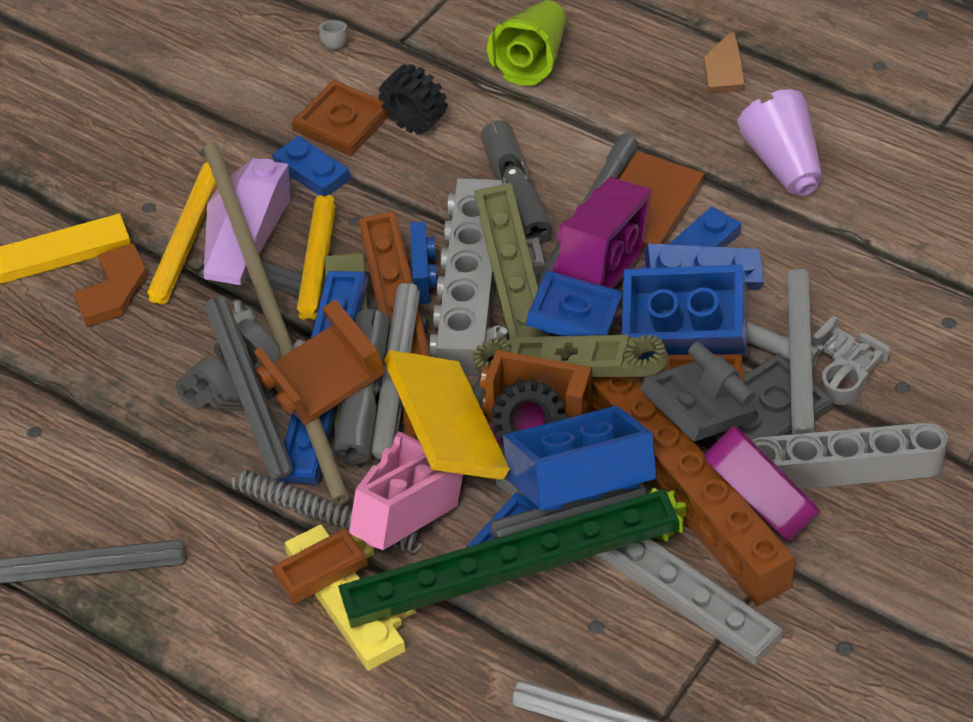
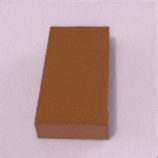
(319, 566)

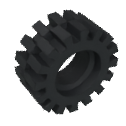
(413, 99)
(520, 393)

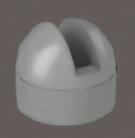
(333, 34)

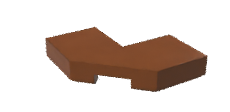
(111, 298)

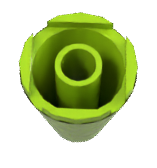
(528, 43)

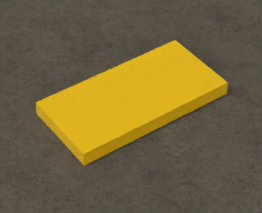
(446, 415)

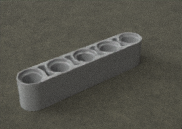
(858, 454)

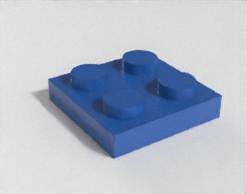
(573, 307)

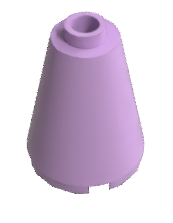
(784, 139)

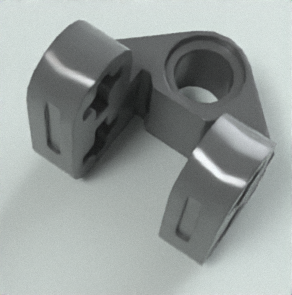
(213, 382)

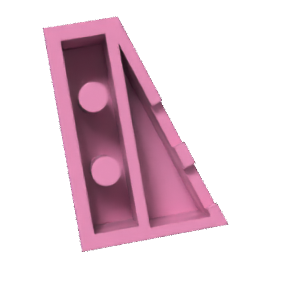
(401, 495)

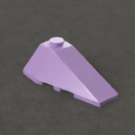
(263, 196)

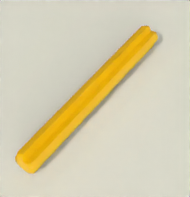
(182, 237)
(314, 264)

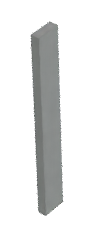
(691, 595)

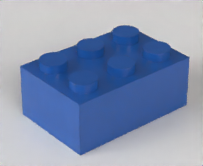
(687, 307)
(580, 457)

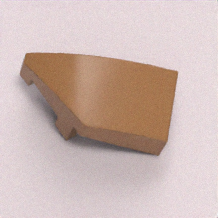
(724, 67)

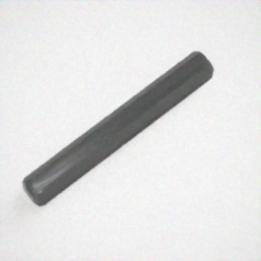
(537, 517)

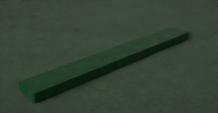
(508, 558)

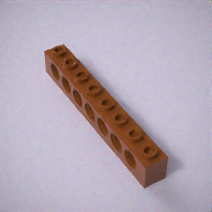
(713, 506)

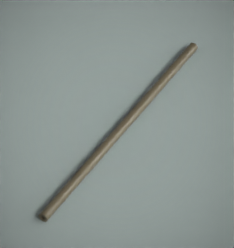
(271, 311)

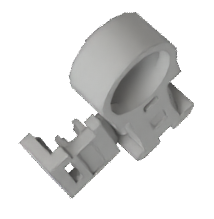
(850, 360)

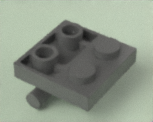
(701, 395)

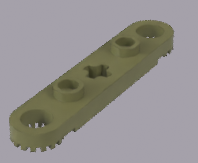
(603, 353)

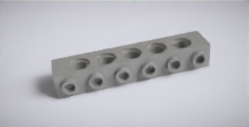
(467, 282)

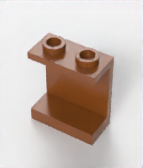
(322, 368)
(569, 380)

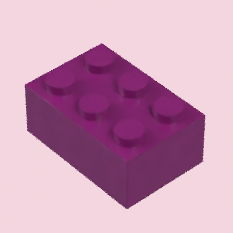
(604, 234)

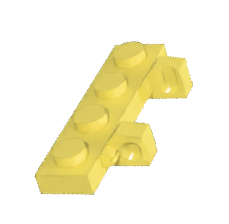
(372, 641)

